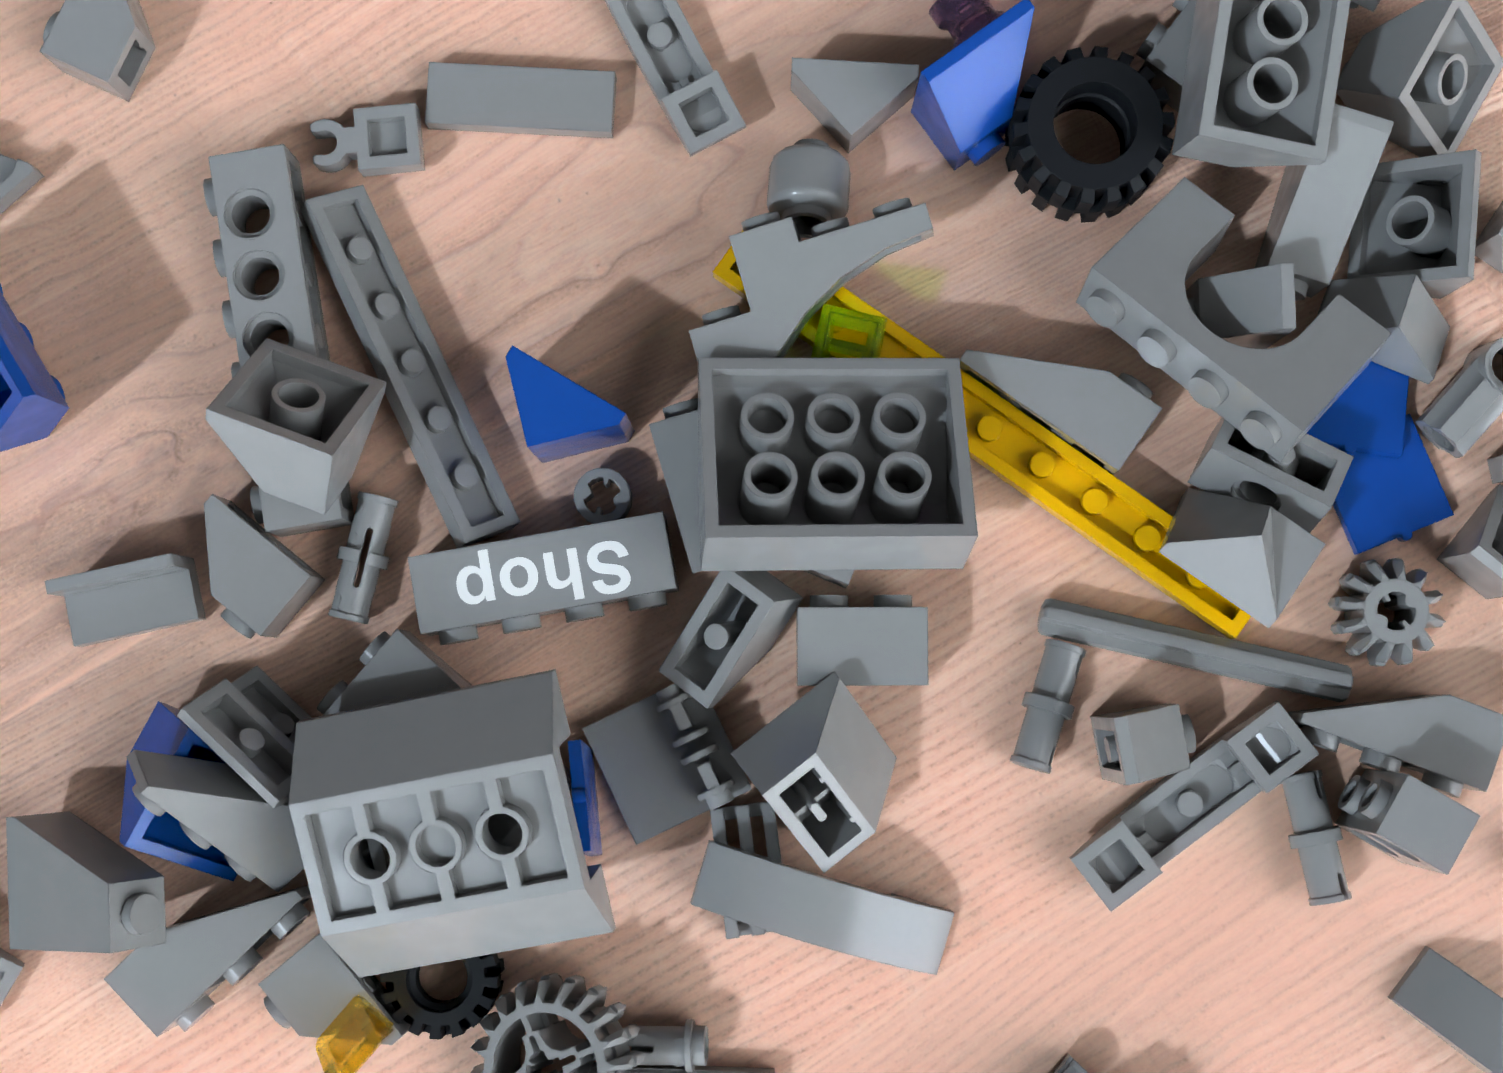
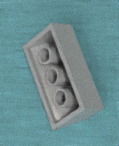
(1261, 82)

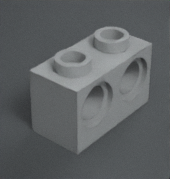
(1406, 819)

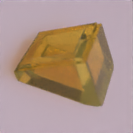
(352, 1037)

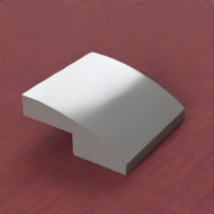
(251, 730)

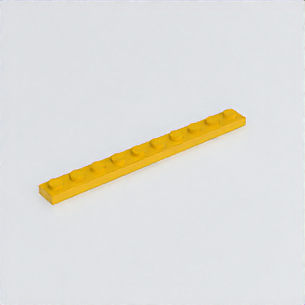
(1045, 470)

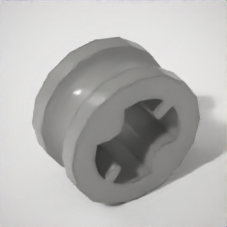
(584, 494)

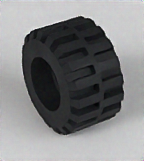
(1116, 94)

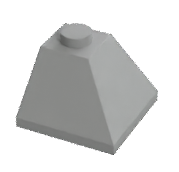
(1424, 74)
(296, 422)

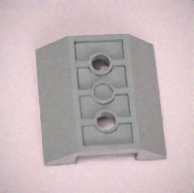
(424, 786)

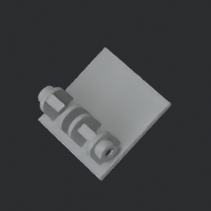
(665, 761)

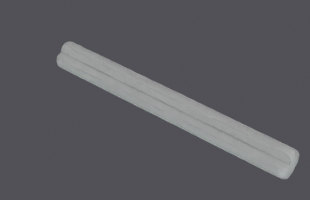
(1195, 650)

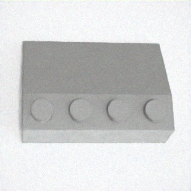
(833, 464)

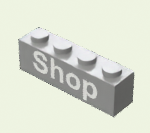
(543, 575)

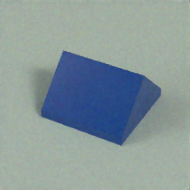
(561, 415)

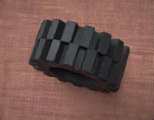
(445, 1016)

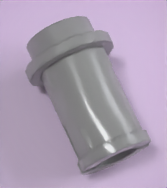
(673, 1045)

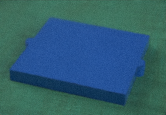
(1368, 414)
(1390, 496)
(585, 796)

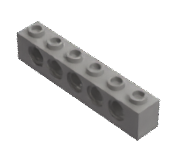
(236, 189)

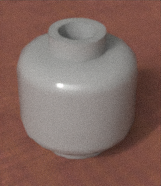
(809, 184)

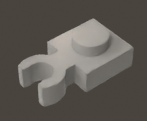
(381, 141)

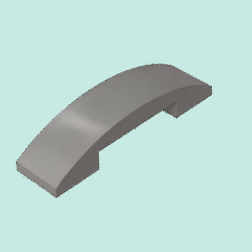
(677, 71)
(1191, 803)
(821, 909)

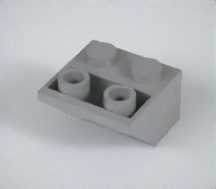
(822, 771)

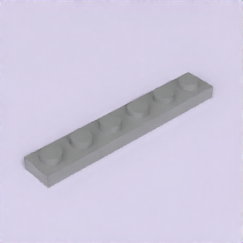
(411, 364)

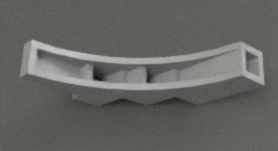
(784, 288)

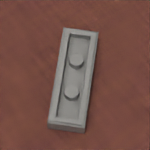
(520, 100)

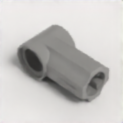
(1466, 404)

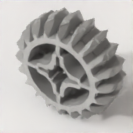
(535, 1011)

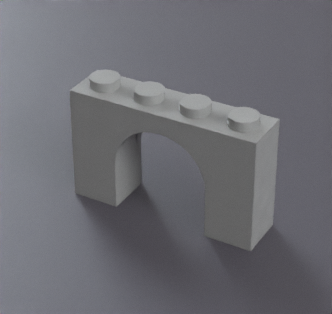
(1261, 392)

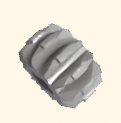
(1400, 594)

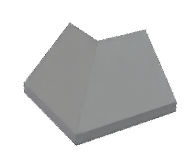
(1241, 551)

